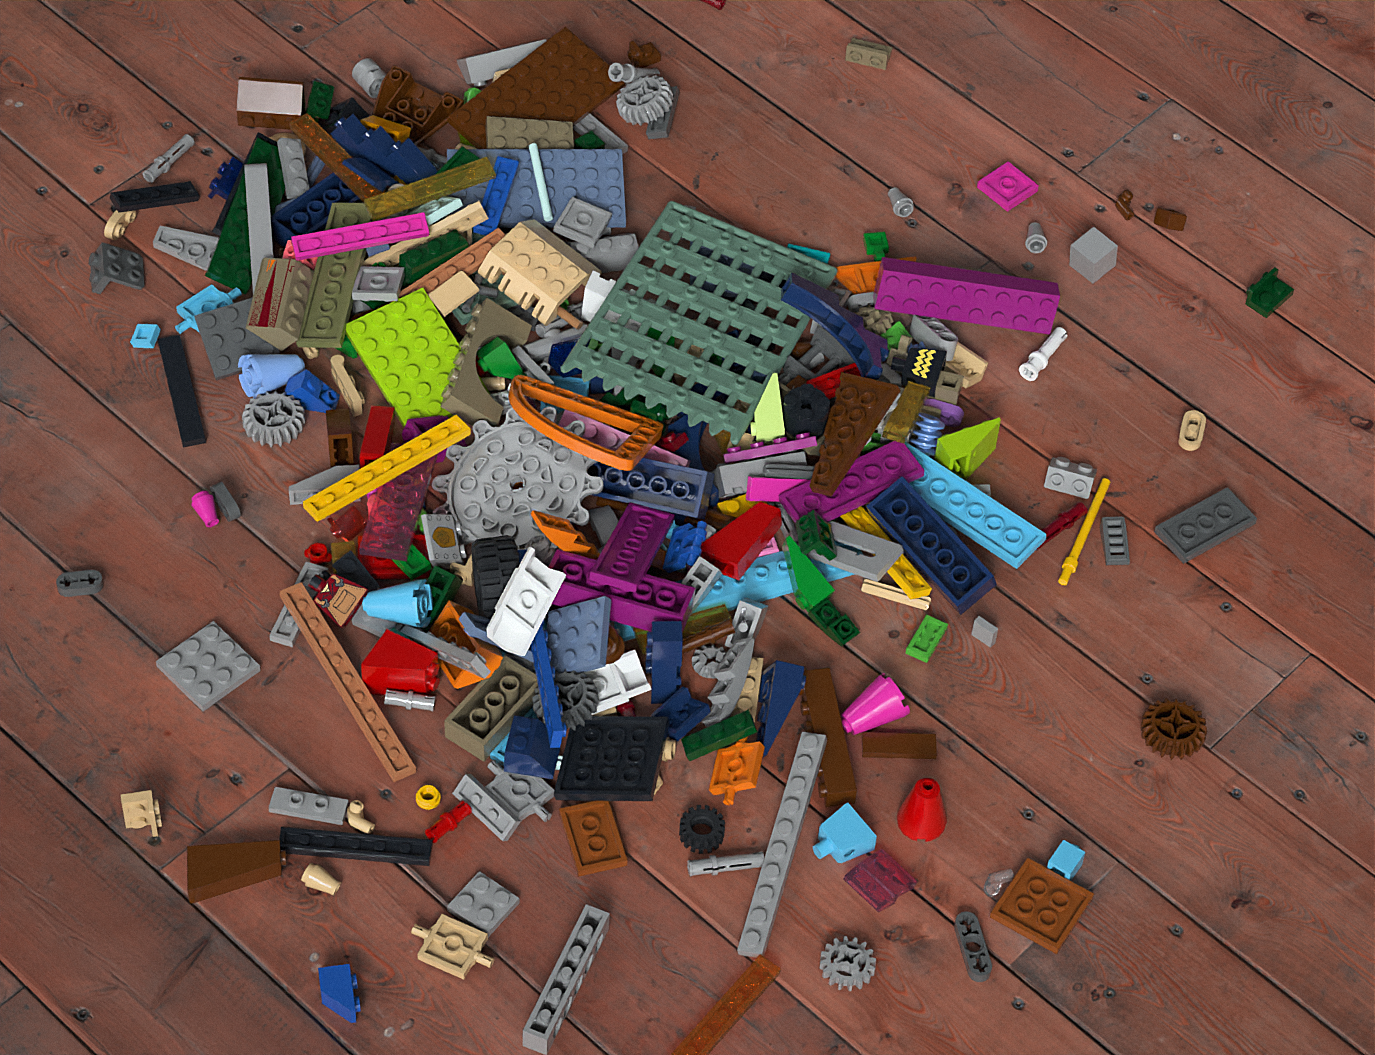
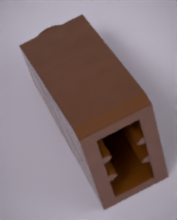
(339, 437)

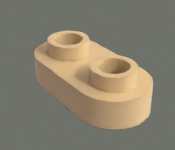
(117, 223)
(1192, 430)

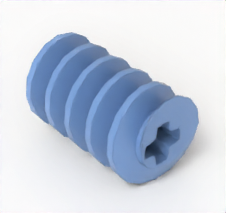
(927, 434)

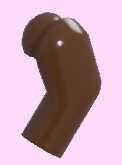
(1123, 203)

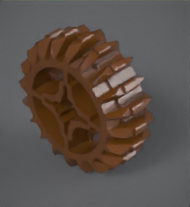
(1168, 717)

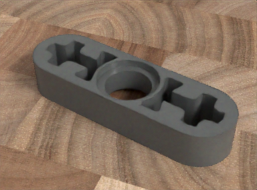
(971, 956)

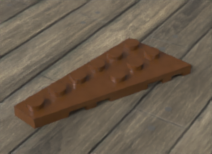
(851, 422)

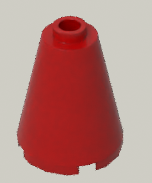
(923, 811)

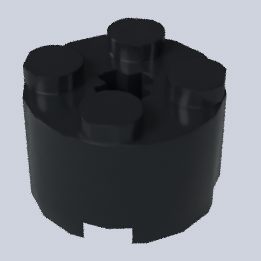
(805, 411)

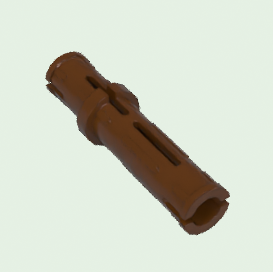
(707, 635)

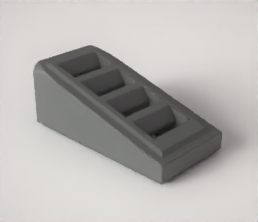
(1114, 527)

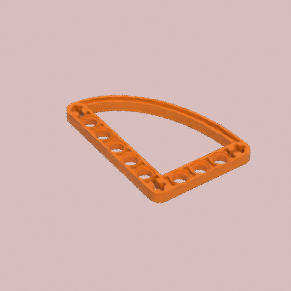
(644, 430)

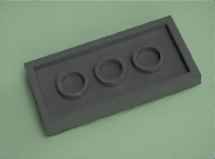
(1205, 525)

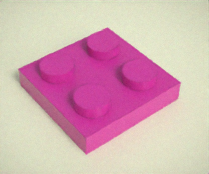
(1007, 186)

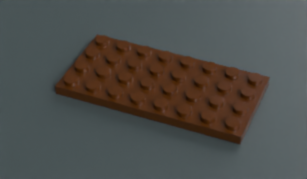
(552, 83)

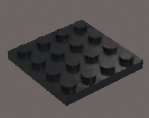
(612, 759)

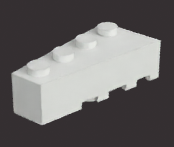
(595, 294)

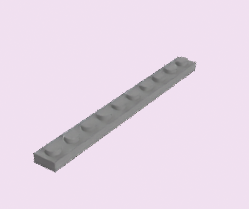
(782, 845)

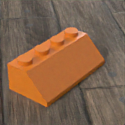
(451, 629)

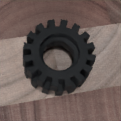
(706, 817)

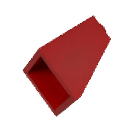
(400, 666)

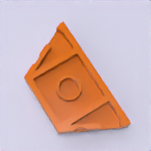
(863, 276)

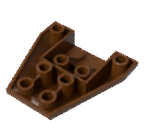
(413, 105)

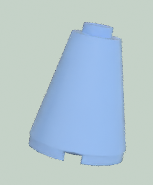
(267, 372)

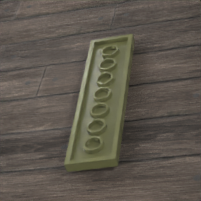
(332, 285)

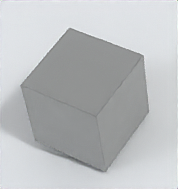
(1093, 255)

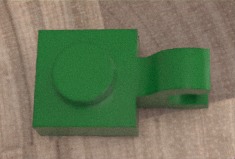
(876, 244)

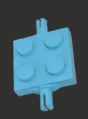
(204, 301)

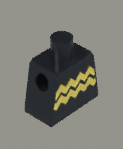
(921, 367)

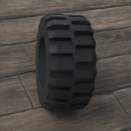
(492, 567)

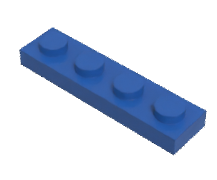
(497, 194)

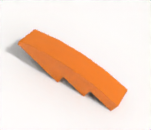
(564, 535)

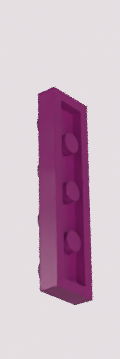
(779, 445)

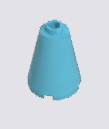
(401, 603)

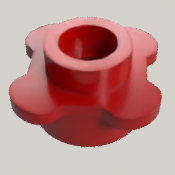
(318, 549)

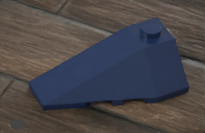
(777, 692)

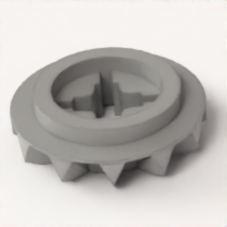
(700, 657)

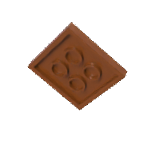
(1042, 905)

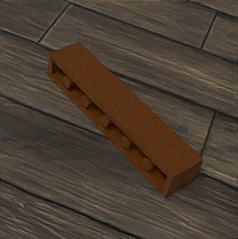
(823, 718)

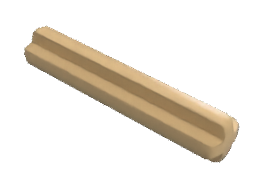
(894, 593)

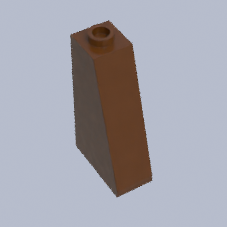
(231, 866)

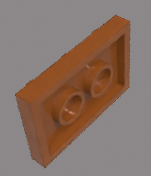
(592, 837)

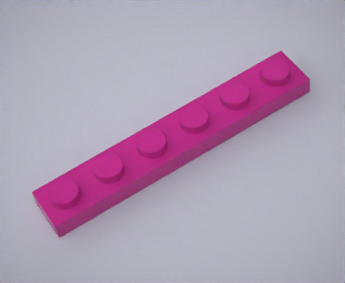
(360, 236)

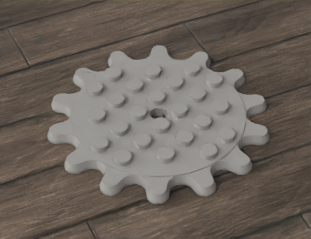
(485, 472)

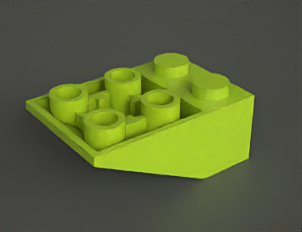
(968, 448)

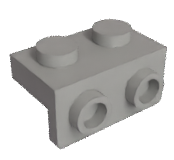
(1070, 477)

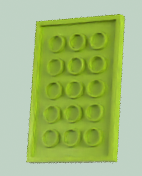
(407, 354)

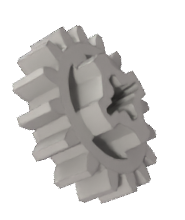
(847, 963)

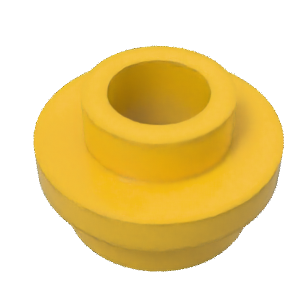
(425, 792)

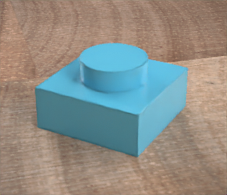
(145, 335)

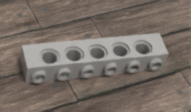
(566, 979)

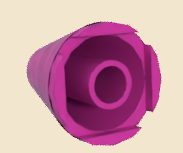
(875, 707)

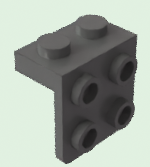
(115, 265)

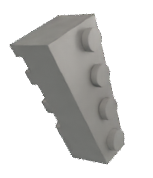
(733, 478)

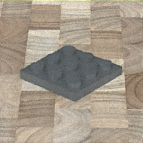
(228, 339)

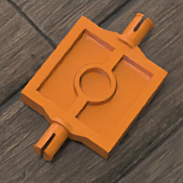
(736, 769)

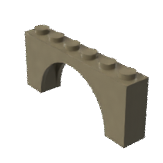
(465, 392)

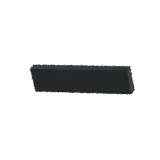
(154, 196)

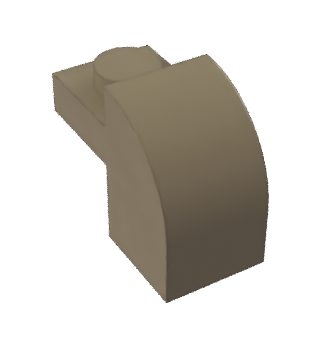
(948, 387)

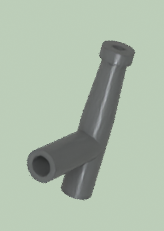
(483, 290)

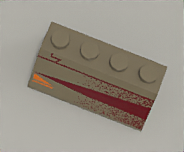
(279, 301)

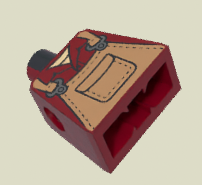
(338, 597)

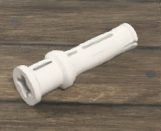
(1039, 359)

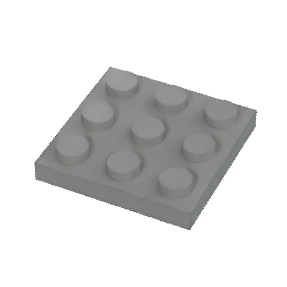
(208, 666)

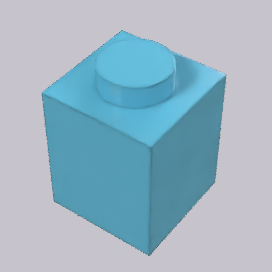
(1066, 860)

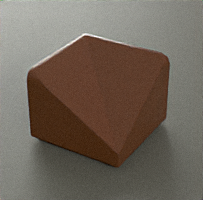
(1170, 219)

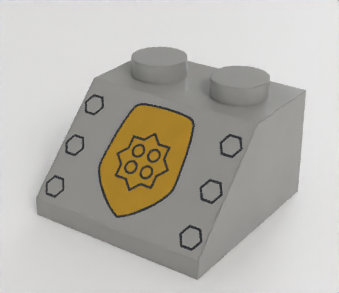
(443, 540)

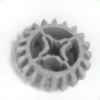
(644, 100)
(267, 418)

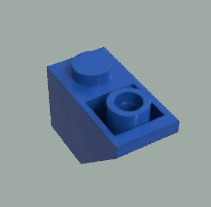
(312, 392)
(337, 991)

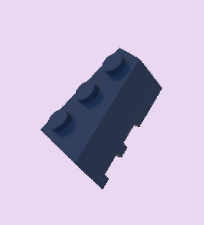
(664, 659)

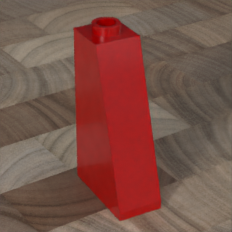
(377, 434)
(742, 540)

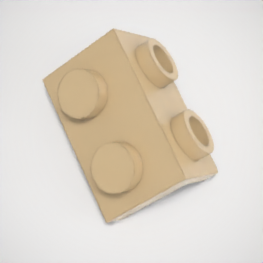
(966, 364)

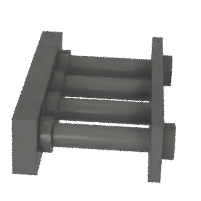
(830, 347)

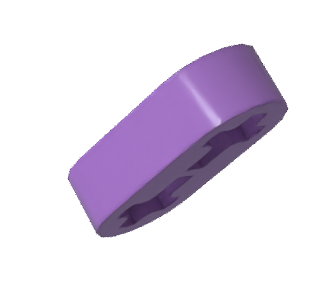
(950, 414)

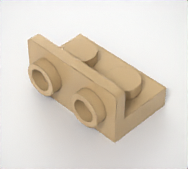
(141, 810)

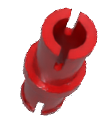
(448, 821)

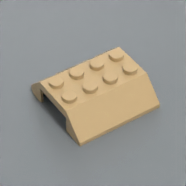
(536, 267)

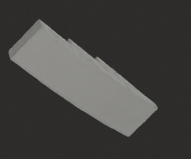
(731, 680)

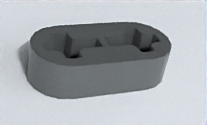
(225, 501)
(79, 583)

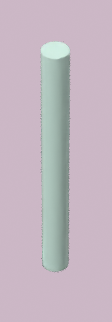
(540, 181)

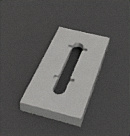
(868, 567)

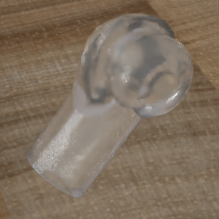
(994, 881)

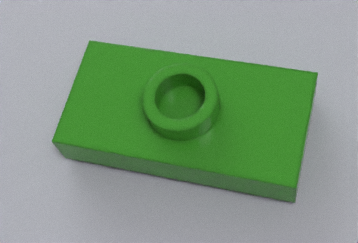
(926, 638)

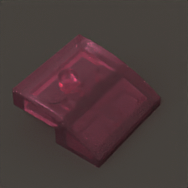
(880, 880)

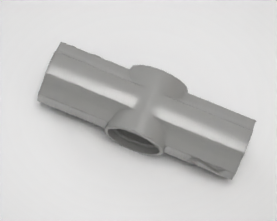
(541, 348)

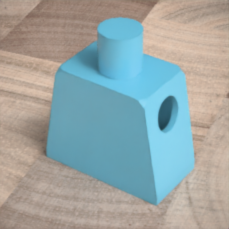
(844, 836)

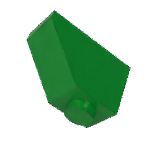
(498, 360)

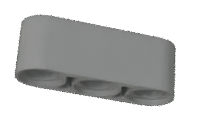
(933, 334)

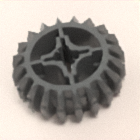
(579, 692)

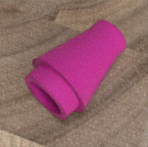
(205, 507)

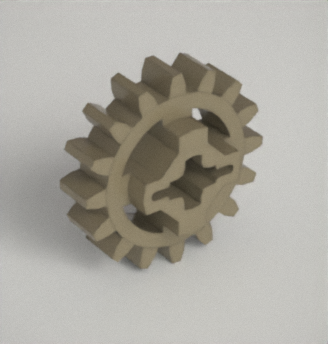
(875, 320)

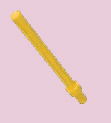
(1070, 563)

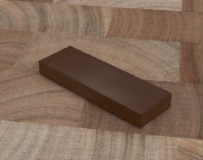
(899, 745)

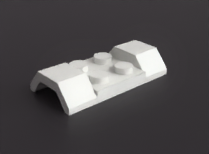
(524, 604)
(619, 681)

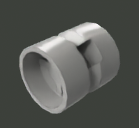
(368, 76)

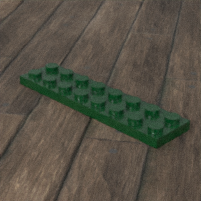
(231, 256)

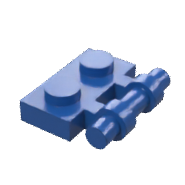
(685, 546)

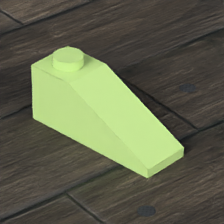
(768, 415)

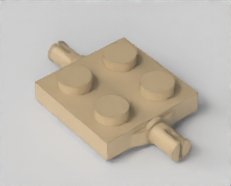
(452, 946)

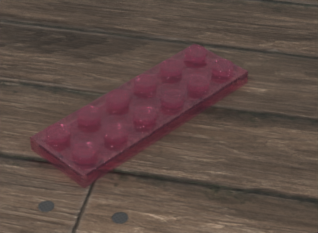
(397, 512)

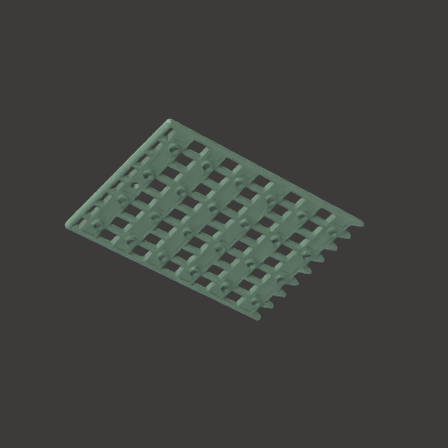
(724, 240)

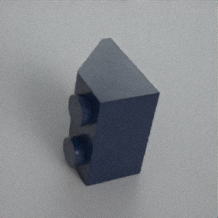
(529, 749)

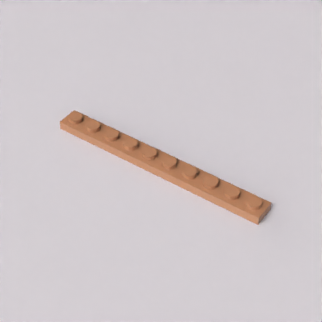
(348, 682)

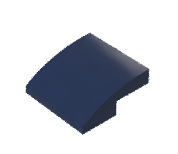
(370, 173)

